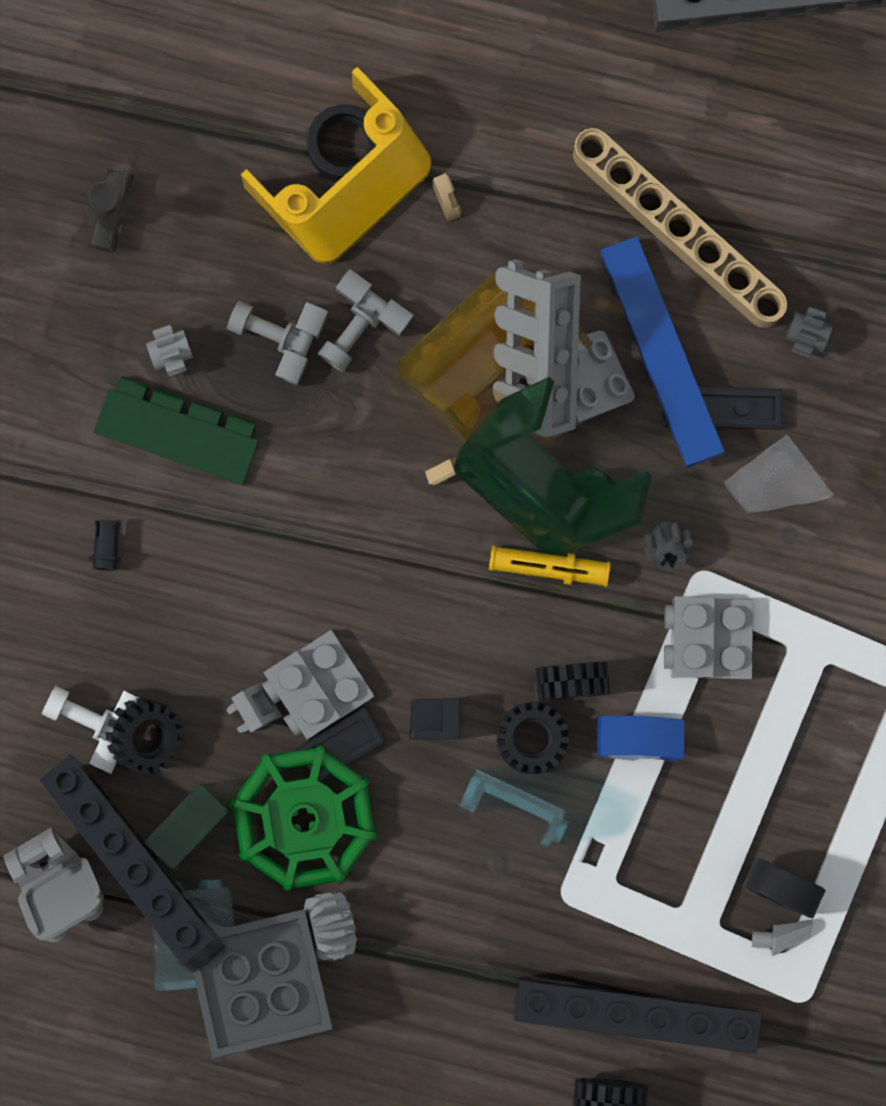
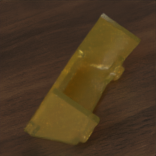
(459, 359)

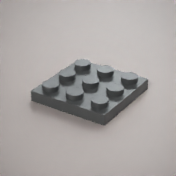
(262, 986)

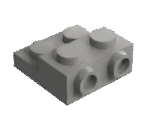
(709, 638)
(317, 686)

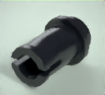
(106, 545)

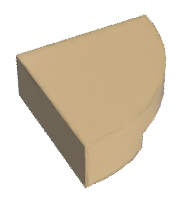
(444, 191)
(441, 472)

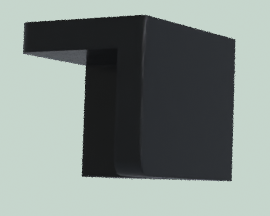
(435, 719)

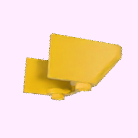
(363, 195)

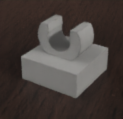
(255, 708)

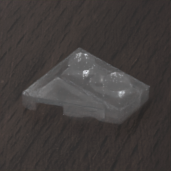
(777, 480)

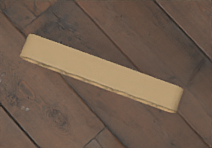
(671, 210)

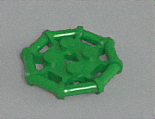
(322, 832)

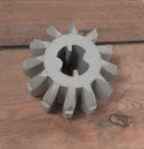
(331, 926)

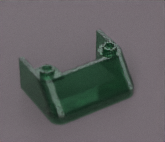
(534, 489)

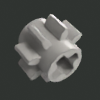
(169, 350)

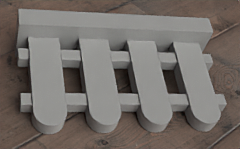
(555, 338)

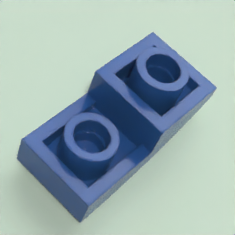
(641, 738)

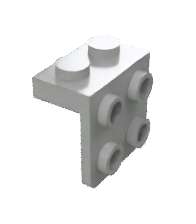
(600, 380)

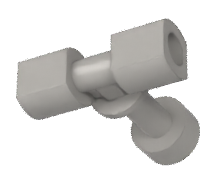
(369, 310)
(292, 341)

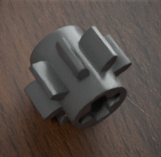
(808, 332)
(668, 546)

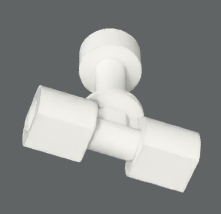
(59, 704)

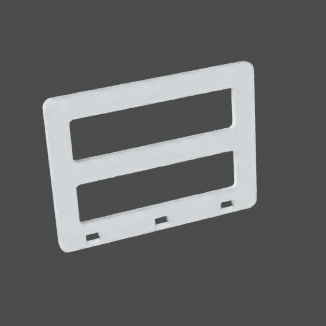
(695, 924)

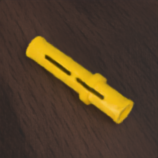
(597, 572)

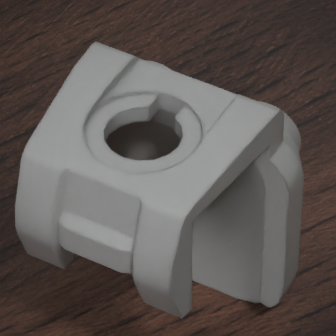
(54, 894)

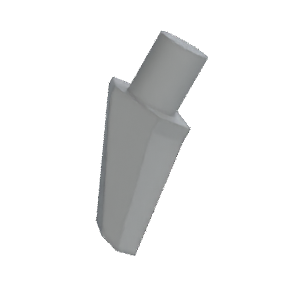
(782, 936)

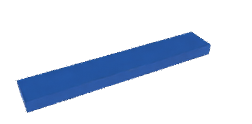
(661, 352)

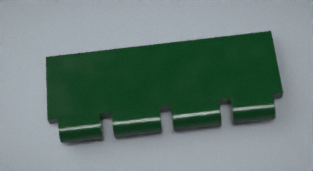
(183, 438)

